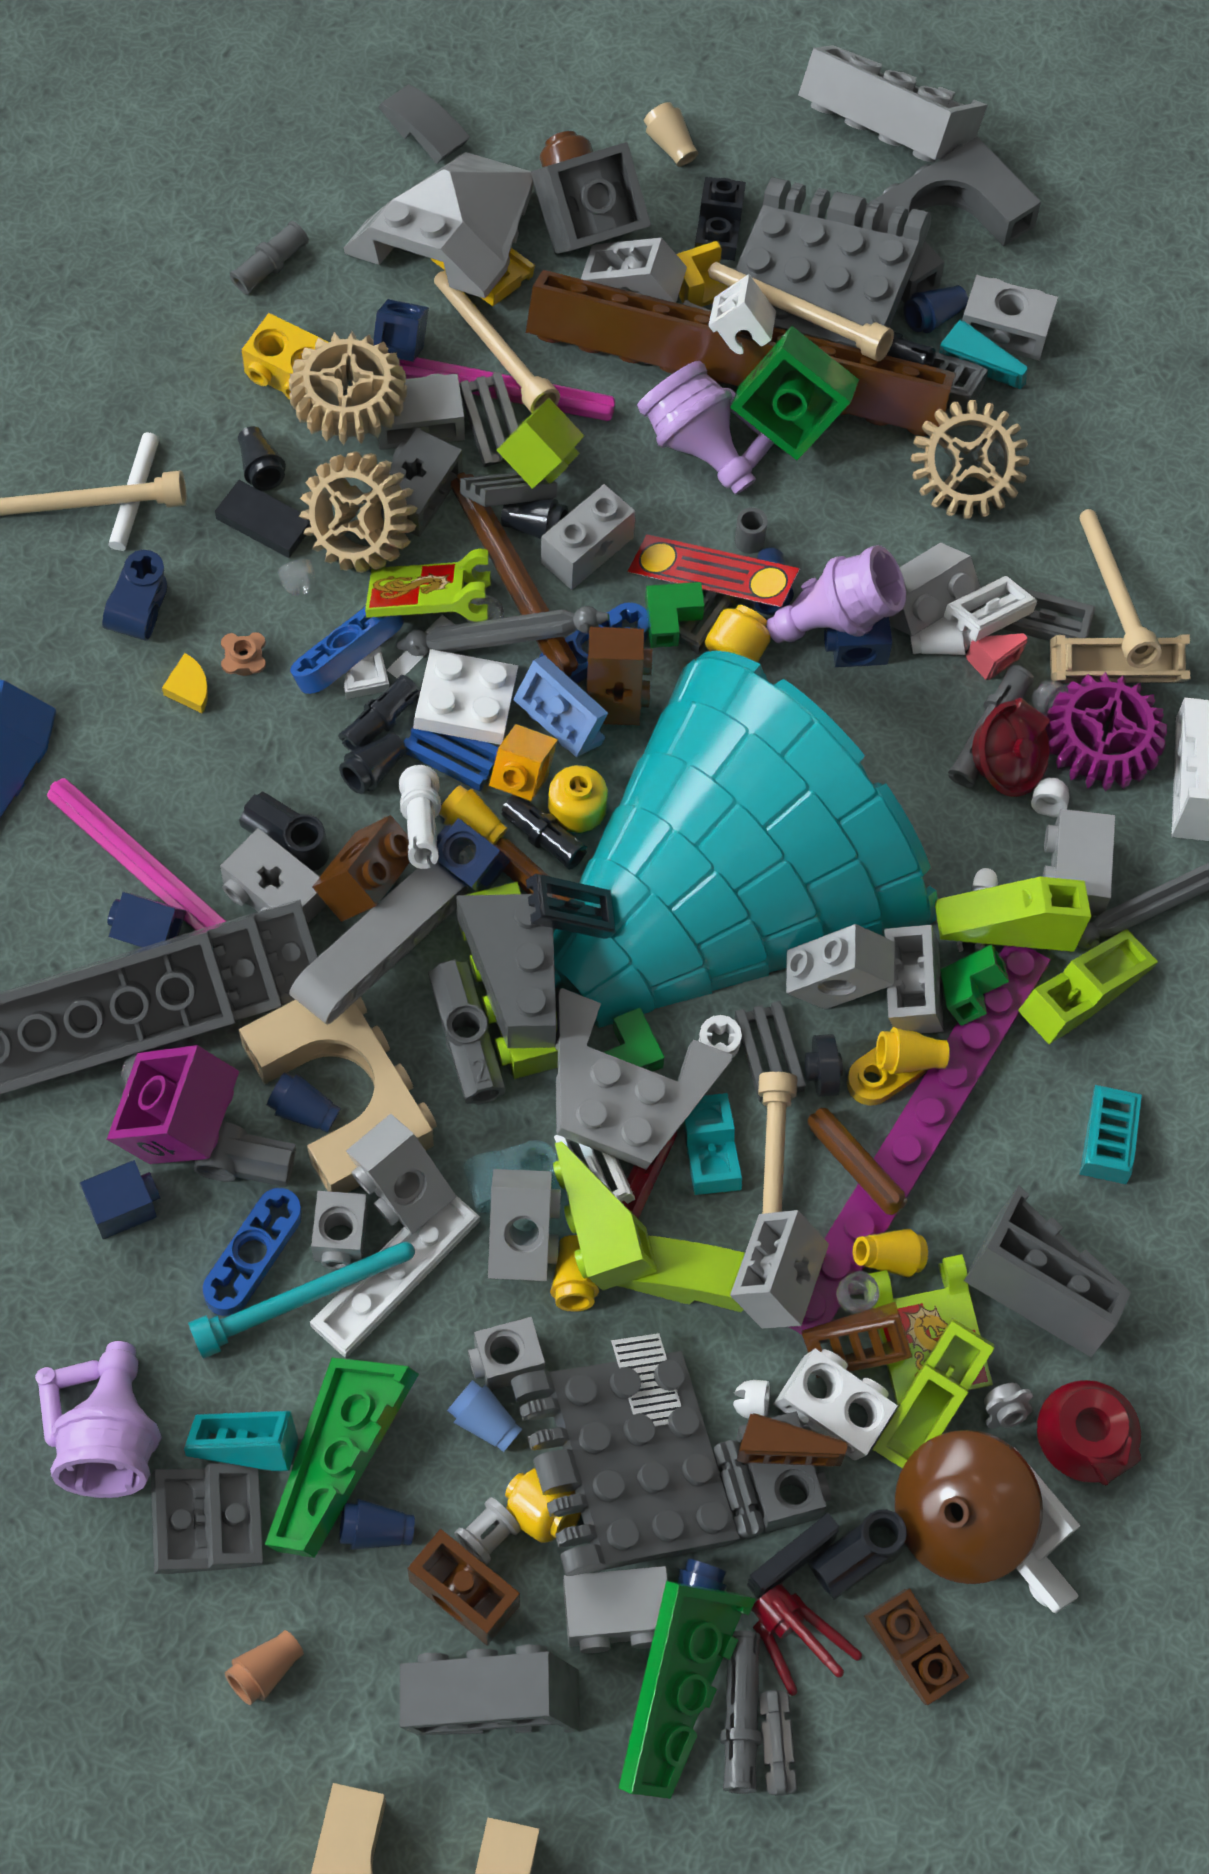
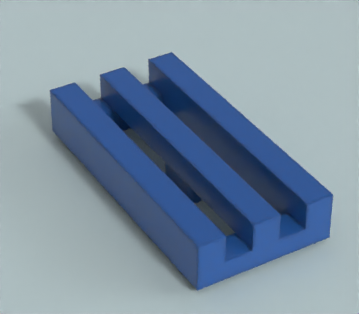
(449, 767)

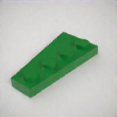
(339, 1441)
(685, 1654)

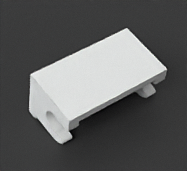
(742, 308)

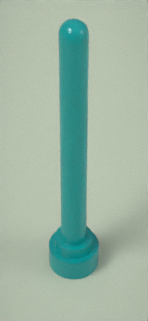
(213, 1332)

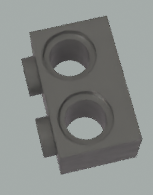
(770, 1478)

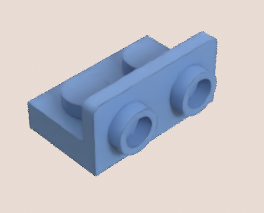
(561, 707)

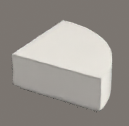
(367, 676)

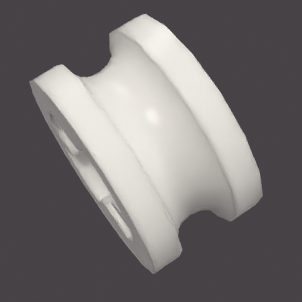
(719, 1025)

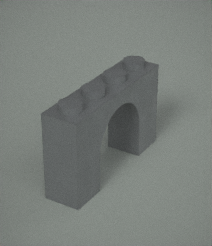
(968, 180)

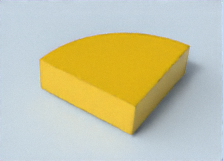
(187, 684)

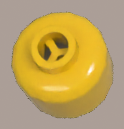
(739, 632)
(578, 798)
(530, 1508)

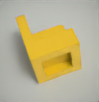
(697, 284)

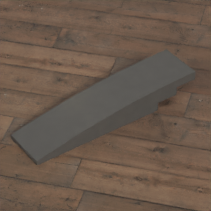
(152, 995)

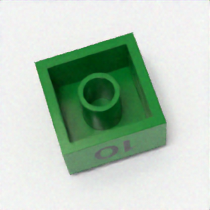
(794, 393)

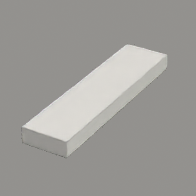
(364, 1305)

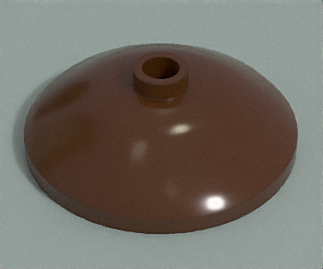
(997, 1499)

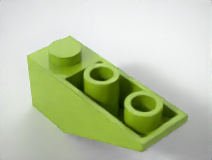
(1018, 914)
(609, 1235)

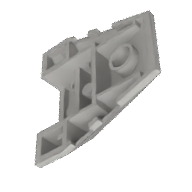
(456, 216)

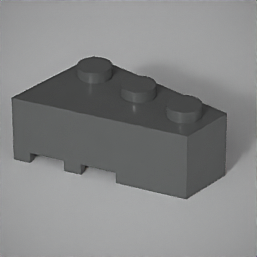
(514, 965)
(1046, 1278)
(488, 1692)

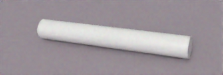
(139, 474)

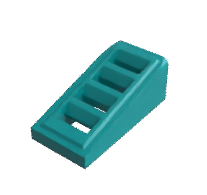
(972, 346)
(1104, 1166)
(261, 1439)

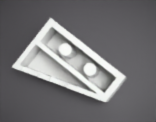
(1191, 771)

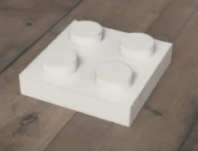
(465, 697)

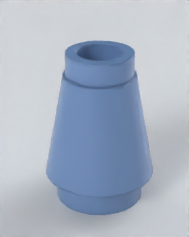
(484, 1416)

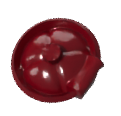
(1012, 747)
(1089, 1431)

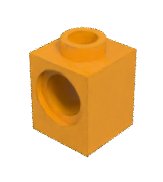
(523, 762)

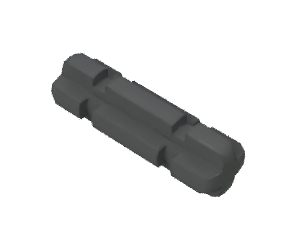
(738, 1490)
(778, 1743)

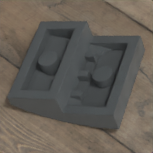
(206, 1519)

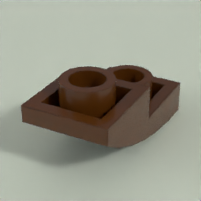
(916, 1647)

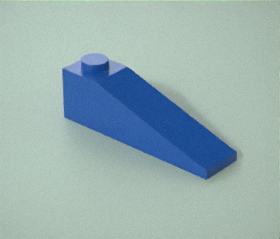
(24, 738)

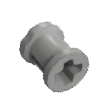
(504, 1526)

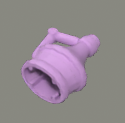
(694, 418)
(846, 597)
(105, 1438)

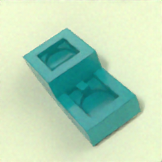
(712, 1146)

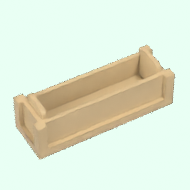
(1076, 657)

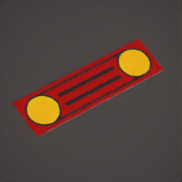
(715, 569)

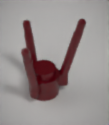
(785, 1613)

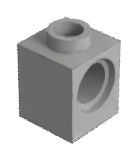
(335, 1210)
(517, 1335)

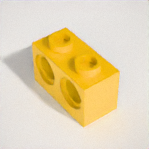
(276, 338)

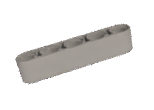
(377, 942)

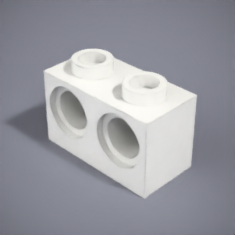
(830, 1414)

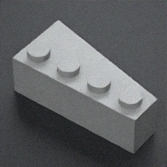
(889, 103)

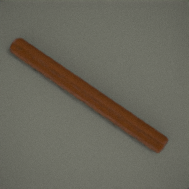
(513, 573)

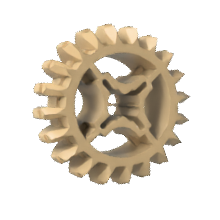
(370, 402)
(954, 446)
(334, 490)

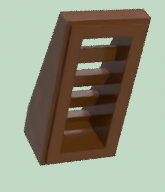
(869, 1320)
(782, 1443)

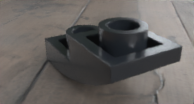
(721, 214)

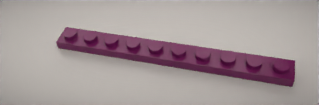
(924, 1125)

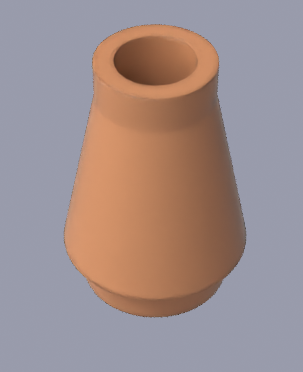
(261, 1669)

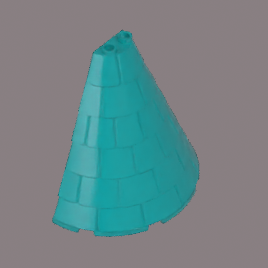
(739, 844)

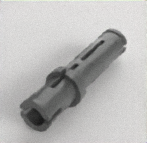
(1012, 687)
(741, 1724)

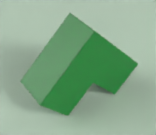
(668, 606)
(971, 978)
(636, 1041)

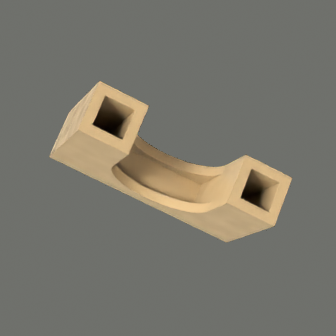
(297, 1036)
(354, 1825)

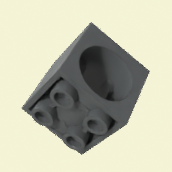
(591, 198)

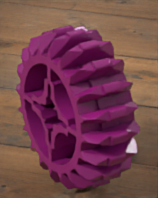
(1075, 722)

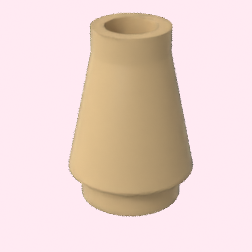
(670, 132)

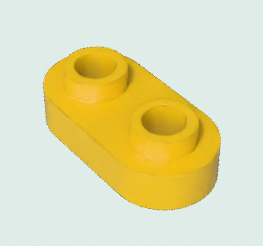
(877, 1093)

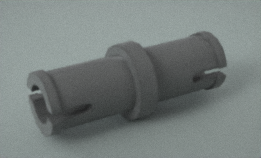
(269, 257)

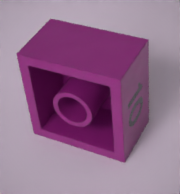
(173, 1105)

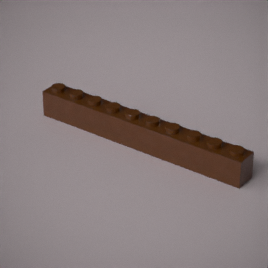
(676, 334)

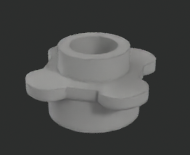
(1007, 1405)

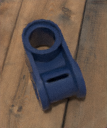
(137, 596)

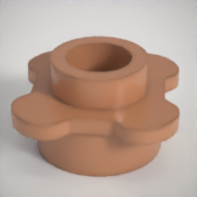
(245, 664)

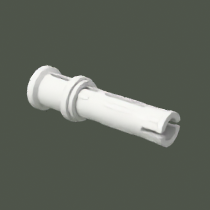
(420, 807)

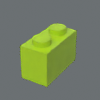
(542, 445)

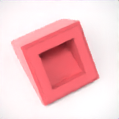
(995, 653)

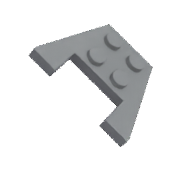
(616, 1102)

